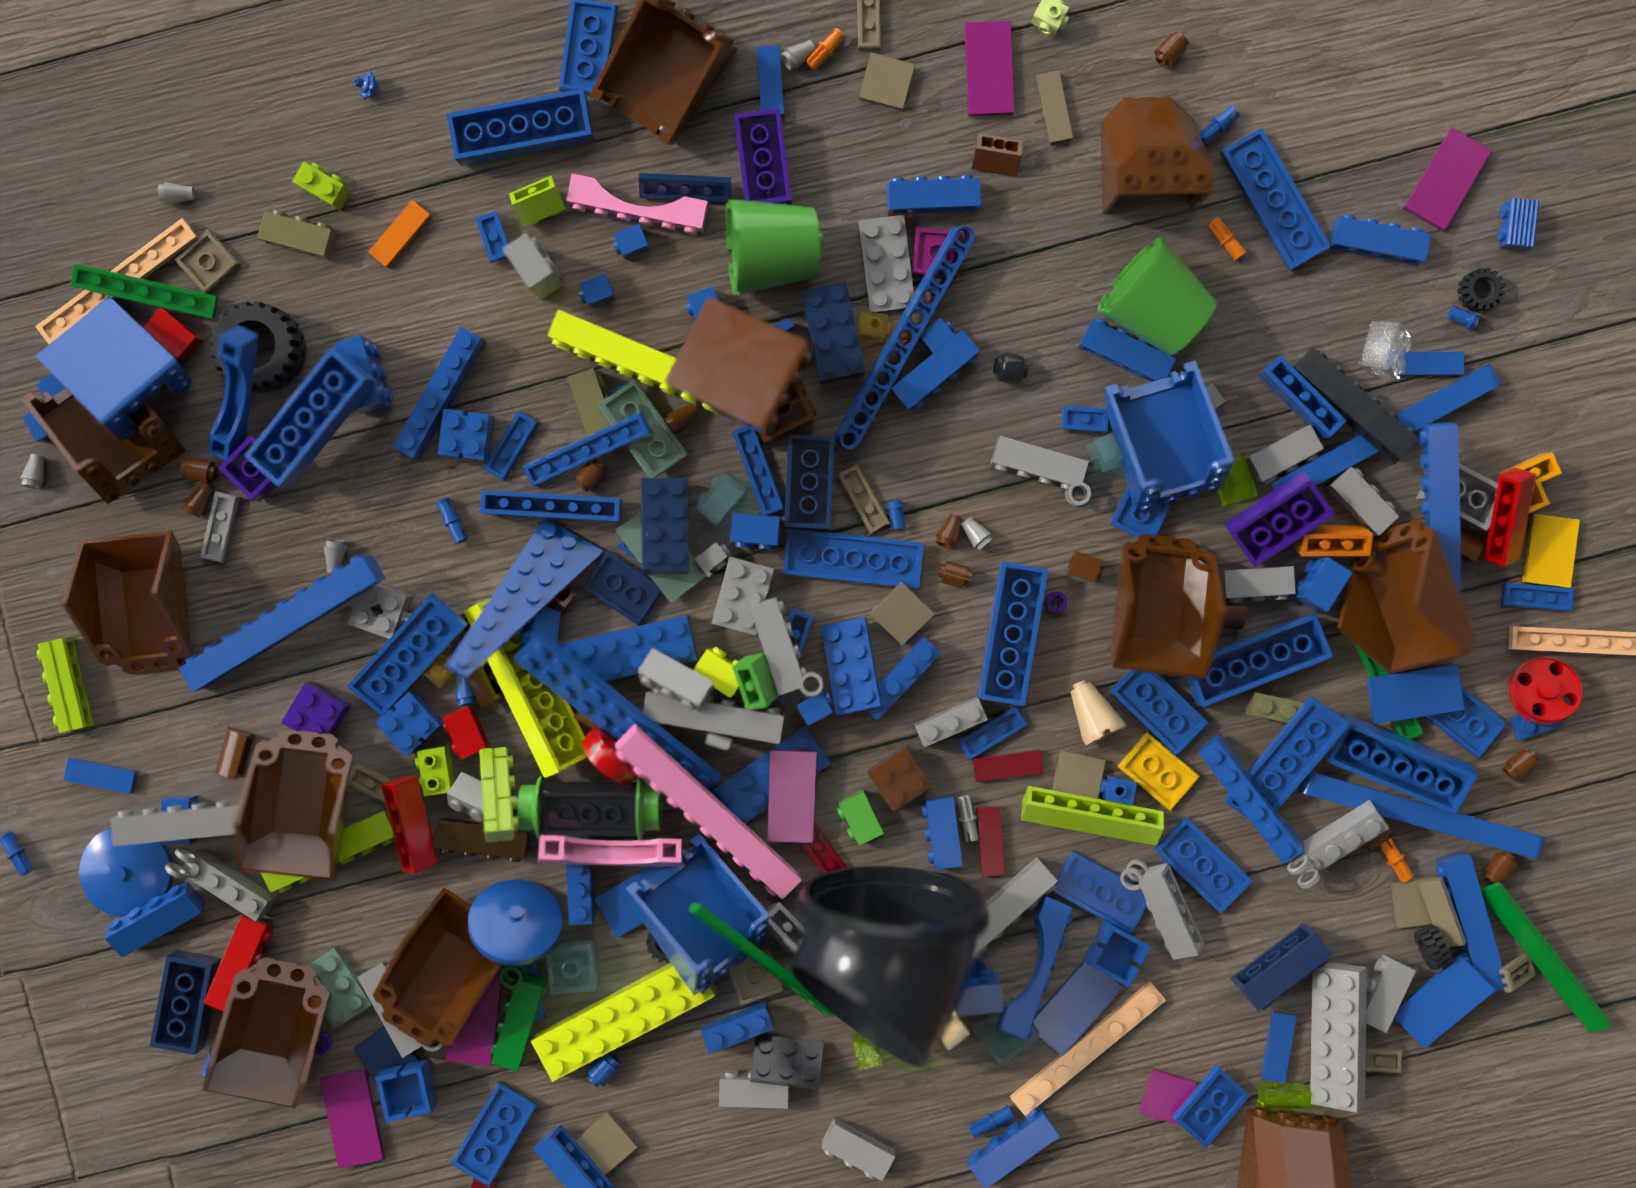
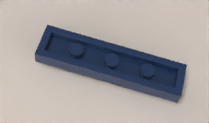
(679, 186)

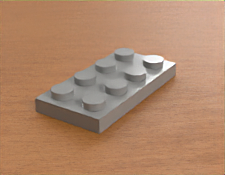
(886, 263)

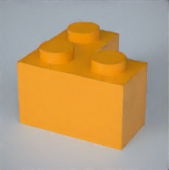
(1544, 467)

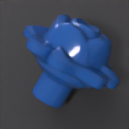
(368, 85)

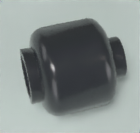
(1010, 368)

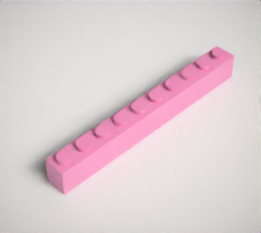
(708, 811)

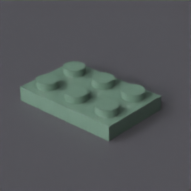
(345, 991)

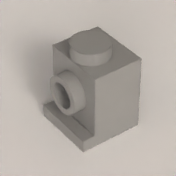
(713, 558)

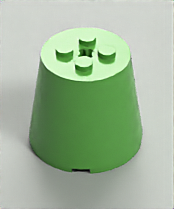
(771, 245)
(1159, 299)

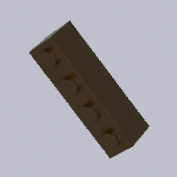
(483, 680)
(470, 839)

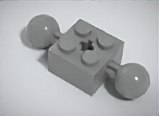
(366, 614)

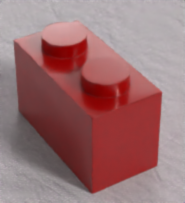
(173, 334)
(465, 732)

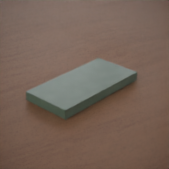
(654, 451)
(670, 584)

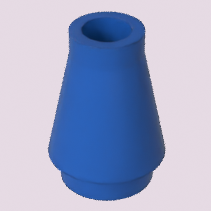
(463, 692)

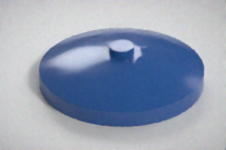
(123, 875)
(515, 922)

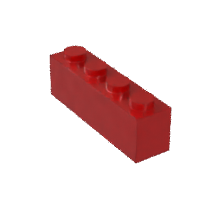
(1509, 516)
(409, 824)
(242, 952)

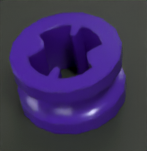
(1061, 606)
(328, 1040)

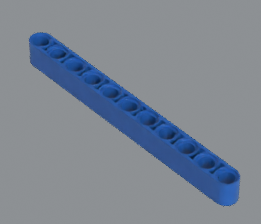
(913, 331)
(1415, 417)
(1424, 815)

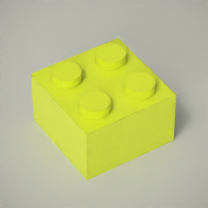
(719, 670)

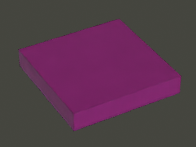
(926, 246)
(1165, 1095)

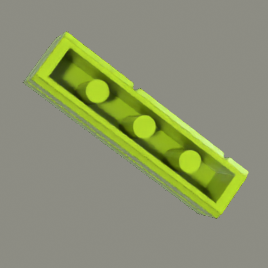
(65, 684)
(496, 794)

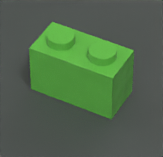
(755, 681)
(860, 817)

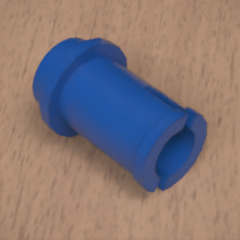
(1463, 317)
(896, 514)

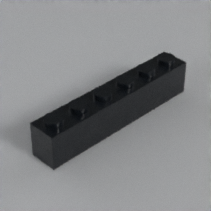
(1356, 407)

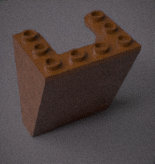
(663, 67)
(738, 365)
(95, 453)

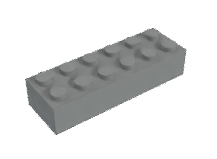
(717, 717)
(1338, 1036)

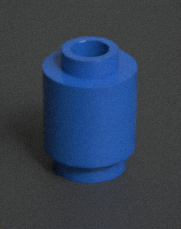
(603, 1069)

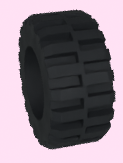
(287, 340)

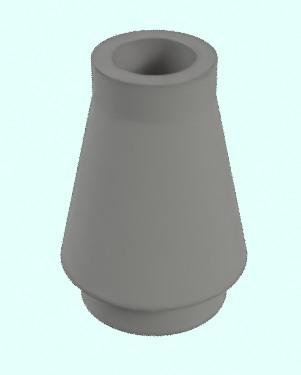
(796, 55)
(174, 193)
(34, 472)
(977, 534)
(334, 553)

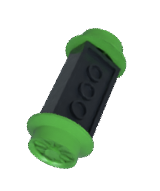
(589, 808)

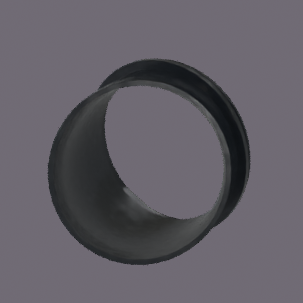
(889, 952)

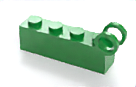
(519, 1018)

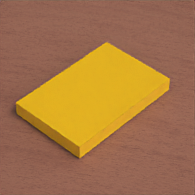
(1550, 550)
(1158, 771)

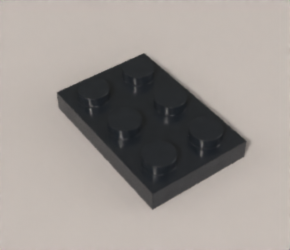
(787, 1062)

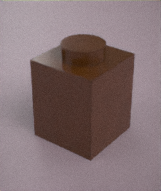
(1085, 566)

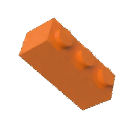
(1335, 541)

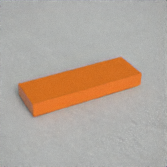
(399, 234)

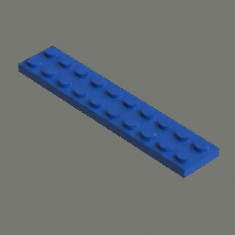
(602, 703)

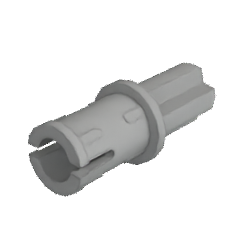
(967, 818)

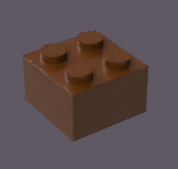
(899, 778)

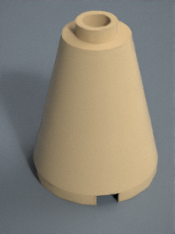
(1094, 713)

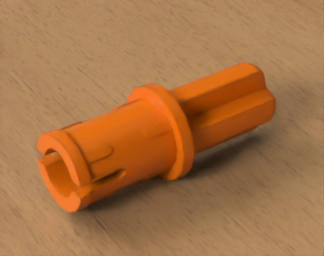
(825, 49)
(1226, 238)
(1396, 860)

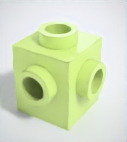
(1050, 16)

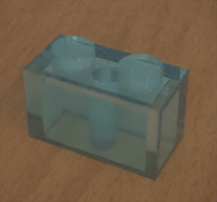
(1104, 453)
(720, 498)

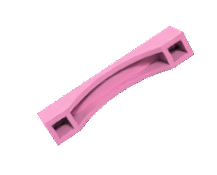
(684, 213)
(612, 853)

